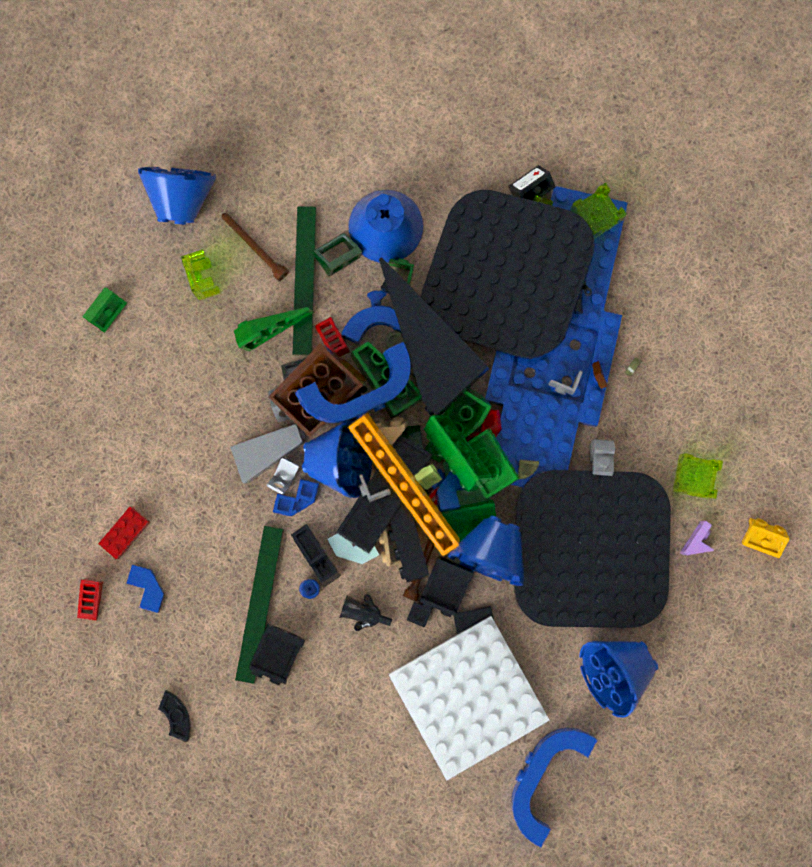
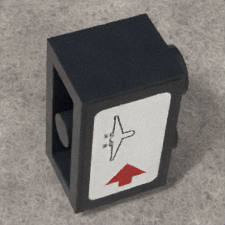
(535, 182)

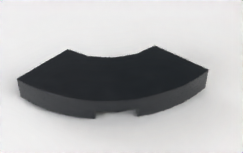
(177, 716)

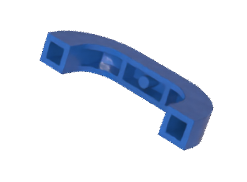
(368, 318)
(399, 367)
(529, 777)

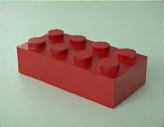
(124, 532)

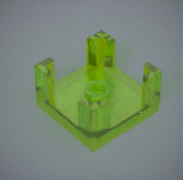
(599, 211)
(200, 287)
(696, 476)

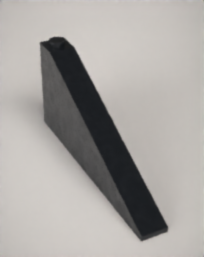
(439, 357)

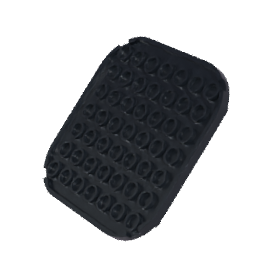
(509, 272)
(593, 549)

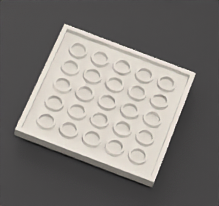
(468, 697)

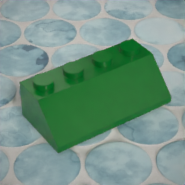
(457, 452)

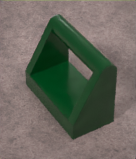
(342, 261)

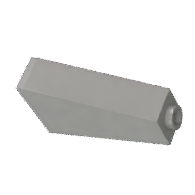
(263, 452)

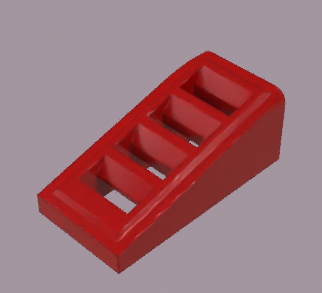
(342, 350)
(82, 598)

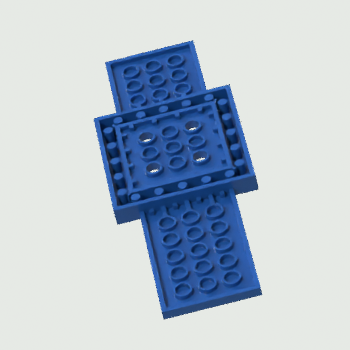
(535, 417)

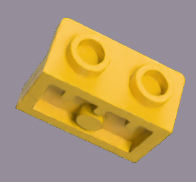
(766, 537)

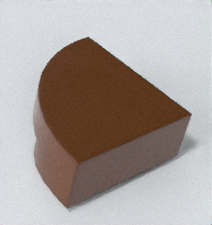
(599, 375)

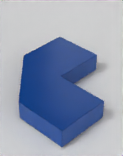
(446, 494)
(305, 497)
(153, 593)

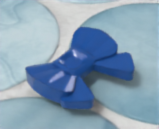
(375, 297)

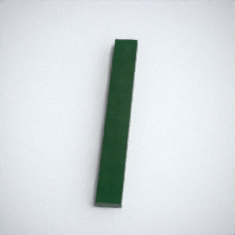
(304, 278)
(259, 600)

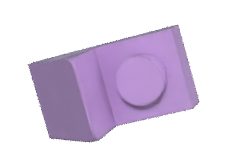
(694, 544)

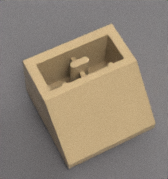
(393, 428)

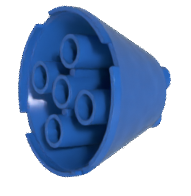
(176, 193)
(386, 225)
(338, 460)
(493, 551)
(617, 673)

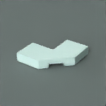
(345, 549)

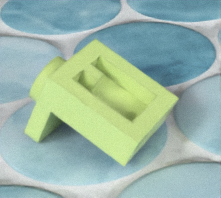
(428, 476)

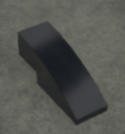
(315, 555)

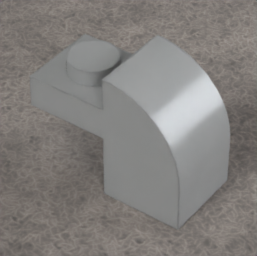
(602, 457)

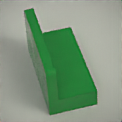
(104, 309)

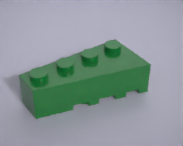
(376, 371)

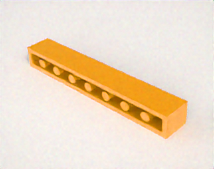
(404, 484)

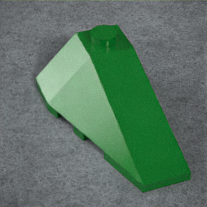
(258, 331)
(466, 414)

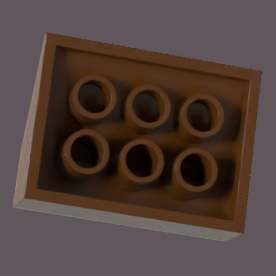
(334, 378)

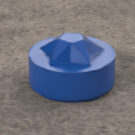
(309, 588)

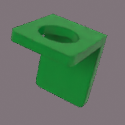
(403, 264)

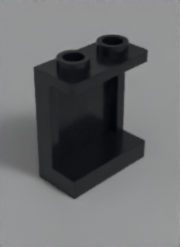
(446, 586)
(275, 654)

